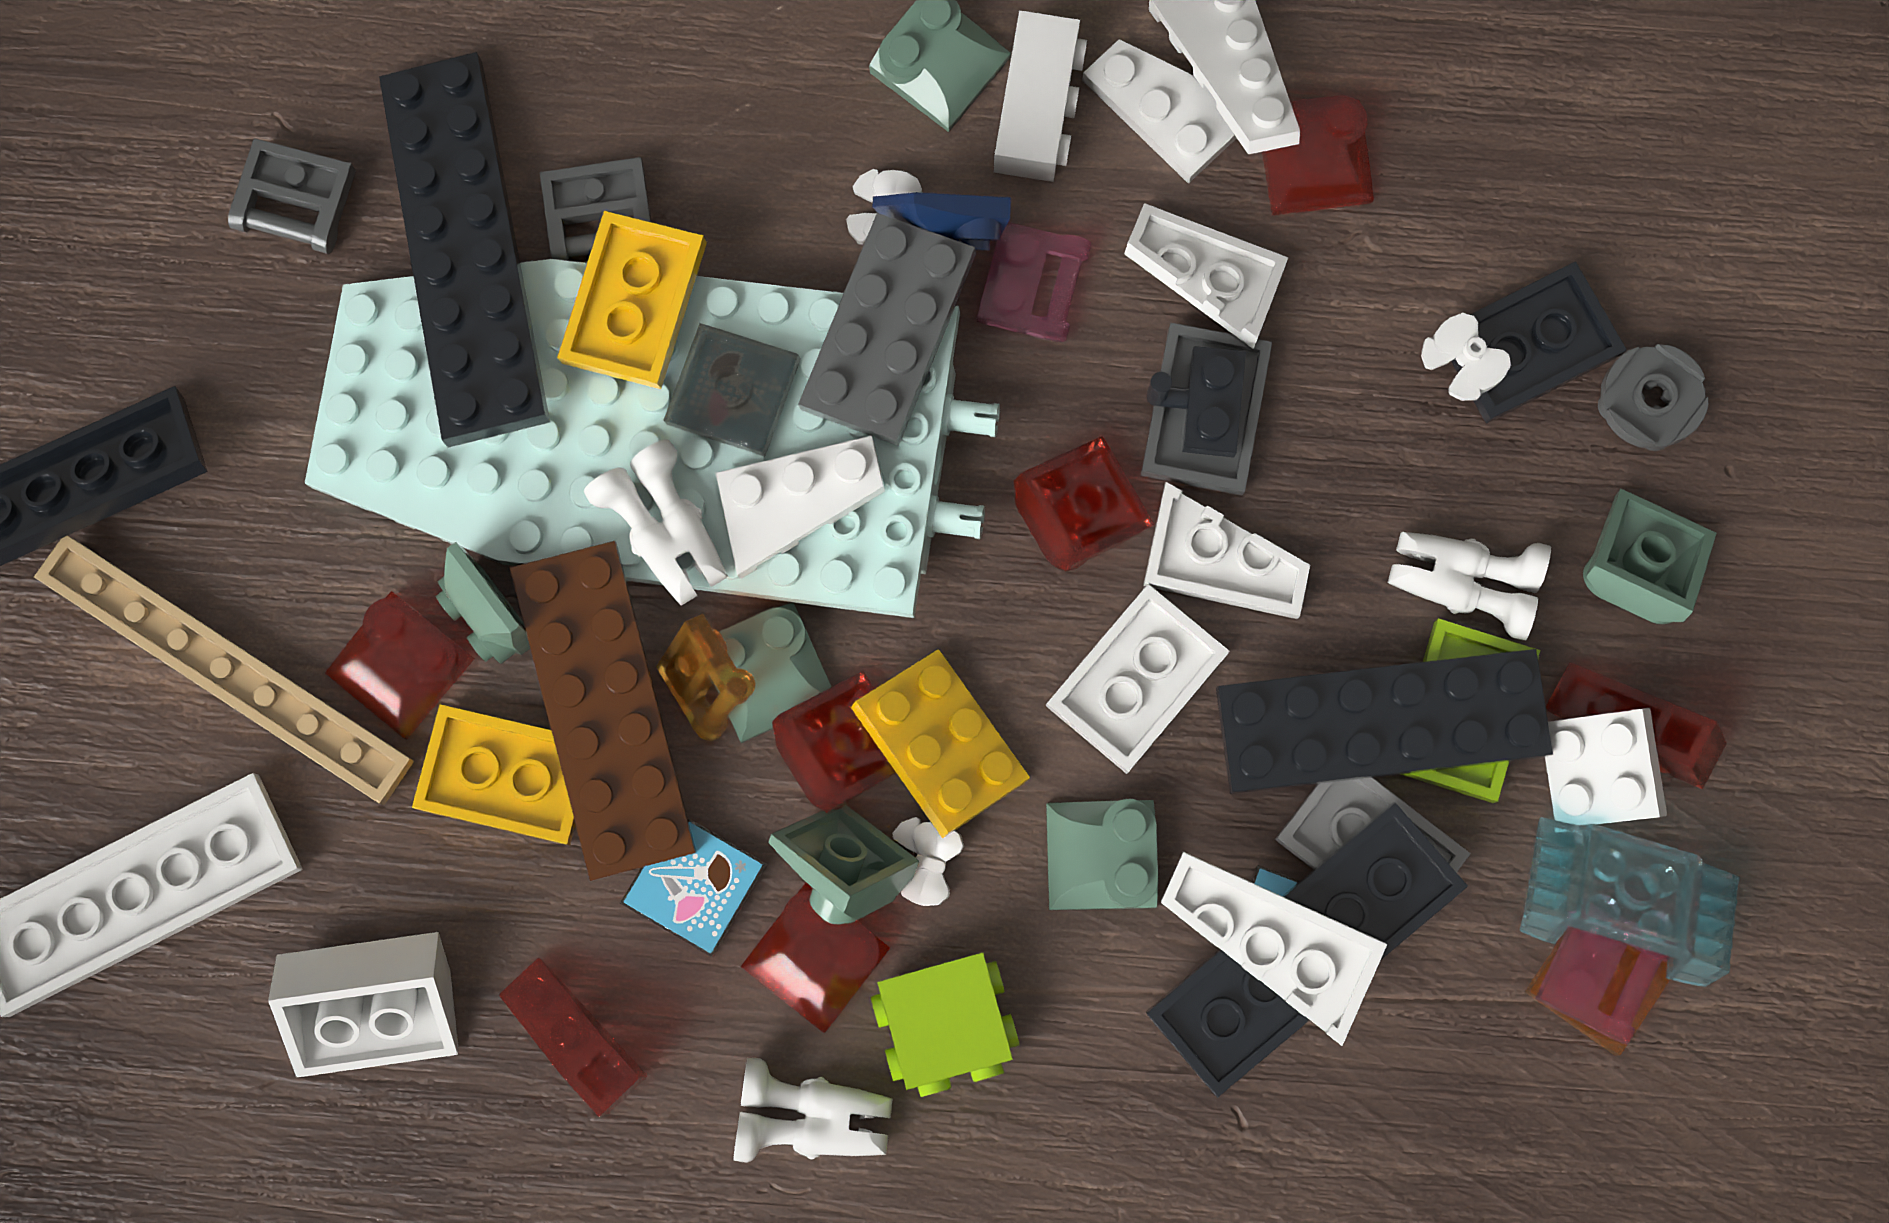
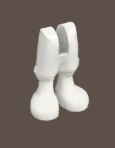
(675, 535)
(1454, 574)
(826, 1120)

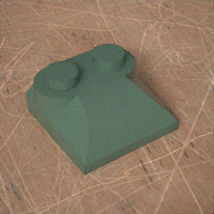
(938, 60)
(1649, 560)
(475, 597)
(782, 663)
(1102, 855)
(845, 863)

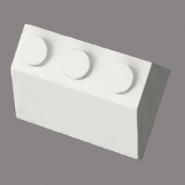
(364, 1004)

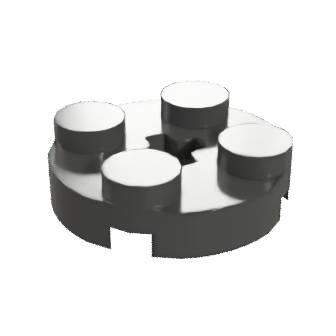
(1683, 393)

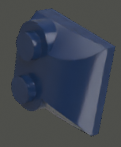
(958, 217)

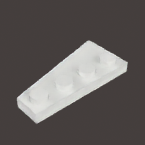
(1237, 66)
(1290, 948)

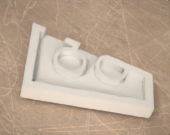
(1161, 107)
(1209, 269)
(791, 496)
(1218, 561)

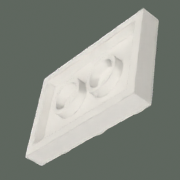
(1137, 678)

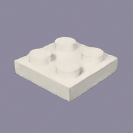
(1605, 769)

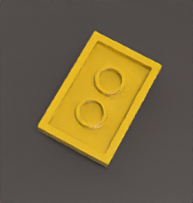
(632, 299)
(940, 743)
(495, 776)

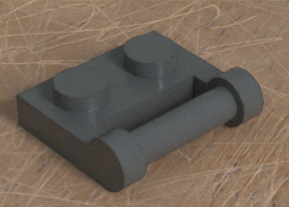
(294, 179)
(583, 196)

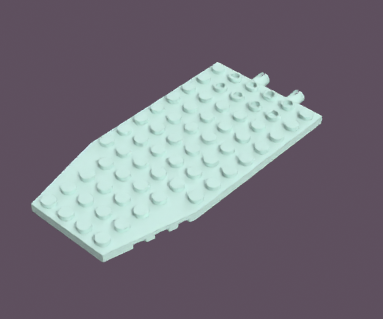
(524, 489)

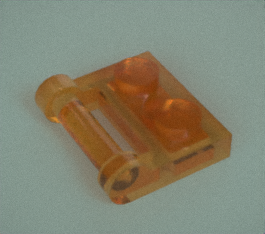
(691, 667)

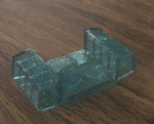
(1632, 895)

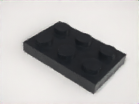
(1551, 335)

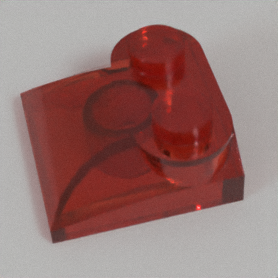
(1329, 162)
(1080, 505)
(398, 664)
(830, 746)
(814, 962)

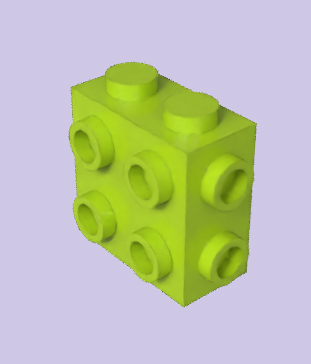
(945, 1024)

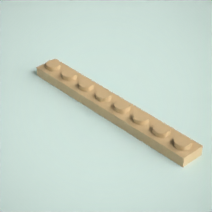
(224, 669)

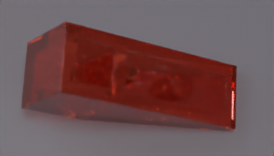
(1684, 740)

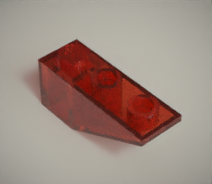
(572, 1038)

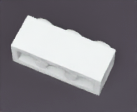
(1039, 96)

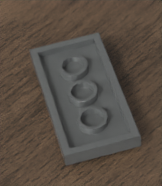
(887, 329)

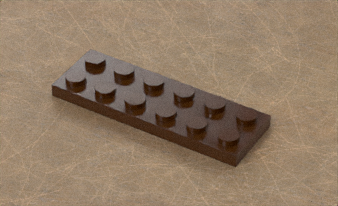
(603, 710)

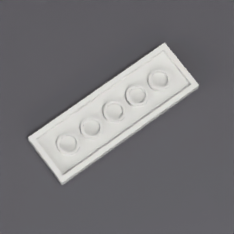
(140, 891)

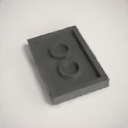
(1164, 444)

